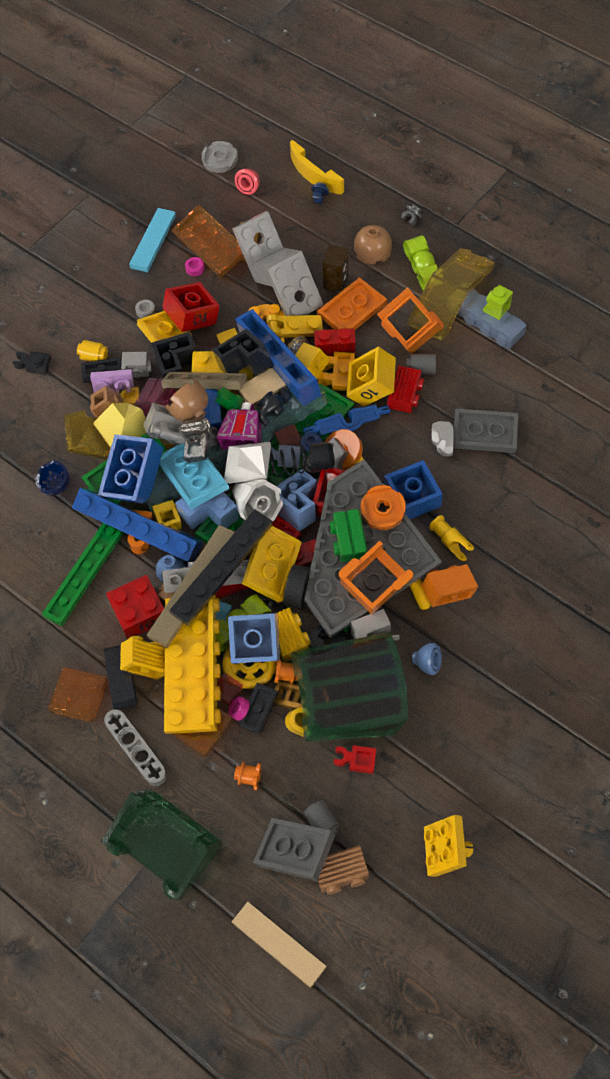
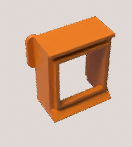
(421, 336)
(356, 566)

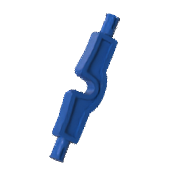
(356, 418)

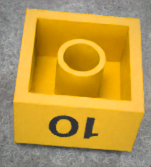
(371, 377)

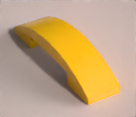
(313, 173)

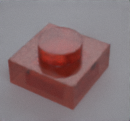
(288, 436)
(229, 688)

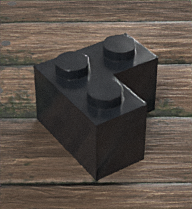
(242, 352)
(173, 353)

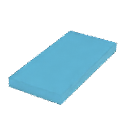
(194, 480)

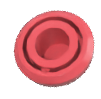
(247, 181)

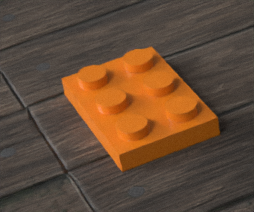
(352, 306)

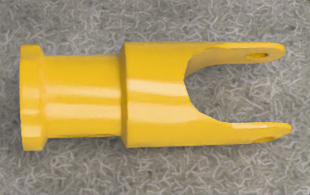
(450, 537)

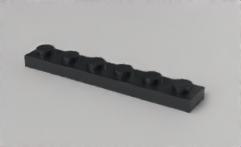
(221, 567)

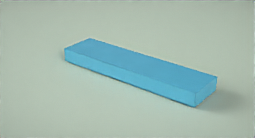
(152, 240)

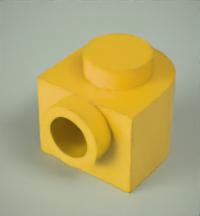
(294, 721)

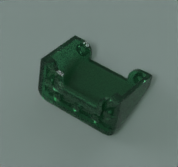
(162, 840)

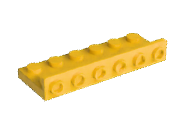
(192, 675)

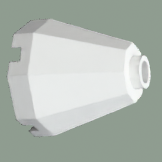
(257, 495)

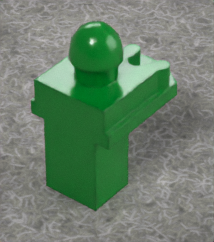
(228, 401)

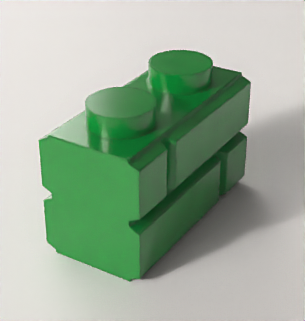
(349, 535)

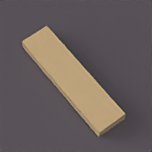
(279, 944)

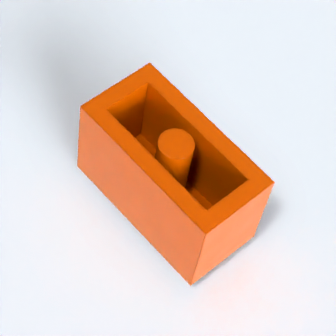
(449, 585)

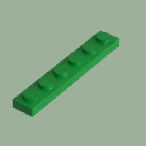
(82, 574)

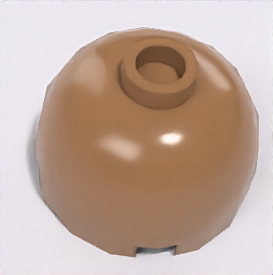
(372, 244)
(189, 402)

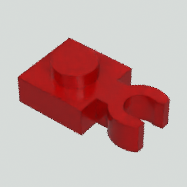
(360, 759)

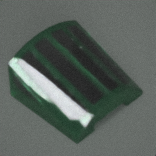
(351, 688)

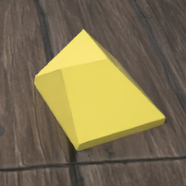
(120, 420)

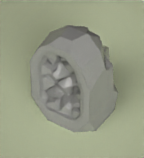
(443, 437)

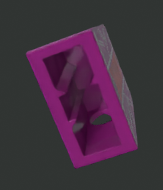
(240, 427)

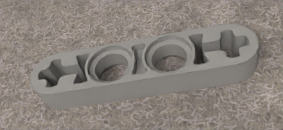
(135, 747)

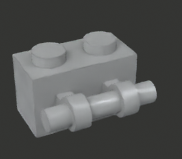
(163, 425)

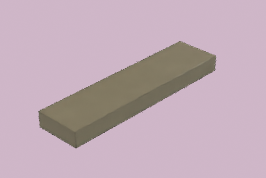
(207, 380)

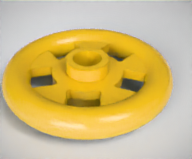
(249, 681)

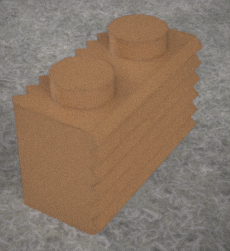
(343, 869)

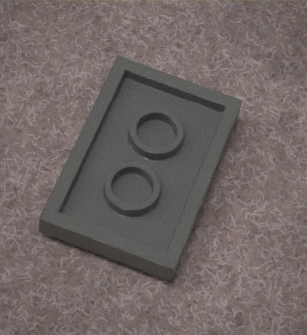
(485, 430)
(294, 849)

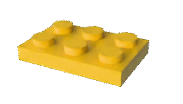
(271, 564)

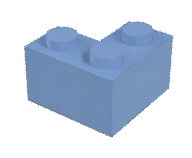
(297, 500)
(219, 509)

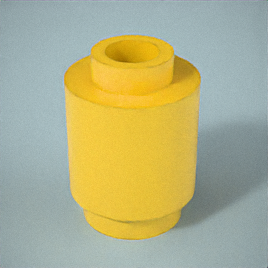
(92, 351)

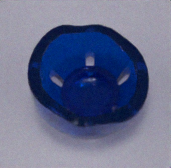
(55, 482)

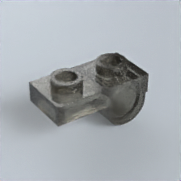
(196, 437)

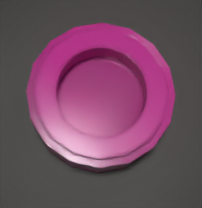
(194, 266)
(239, 708)

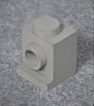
(137, 362)

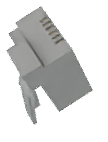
(371, 625)

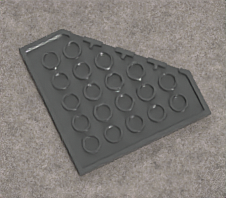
(404, 544)

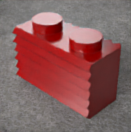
(335, 341)
(406, 387)

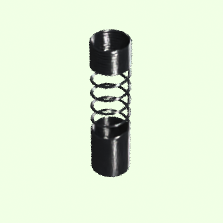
(320, 456)

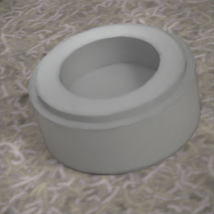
(145, 308)

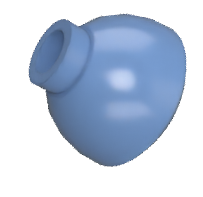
(167, 563)
(428, 658)

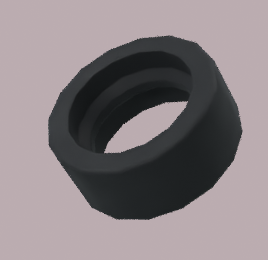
(296, 586)

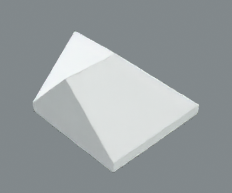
(247, 462)

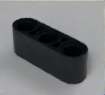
(120, 681)

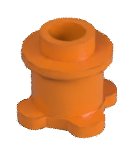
(284, 672)
(248, 774)

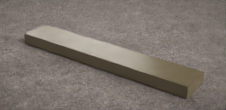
(167, 625)

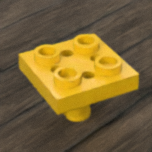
(446, 846)

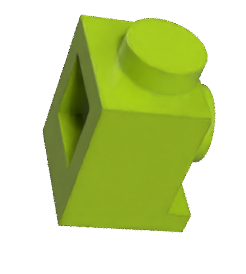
(498, 302)

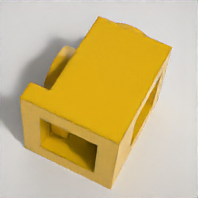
(167, 514)

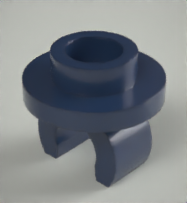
(319, 191)
(308, 439)

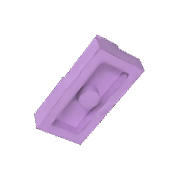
(114, 380)

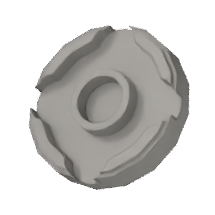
(219, 157)

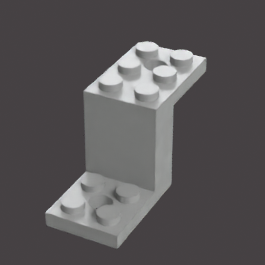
(277, 266)

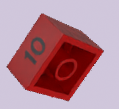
(190, 306)
(135, 606)

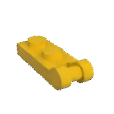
(294, 325)

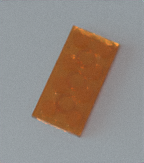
(209, 241)

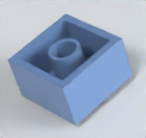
(254, 638)

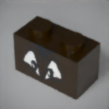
(335, 268)

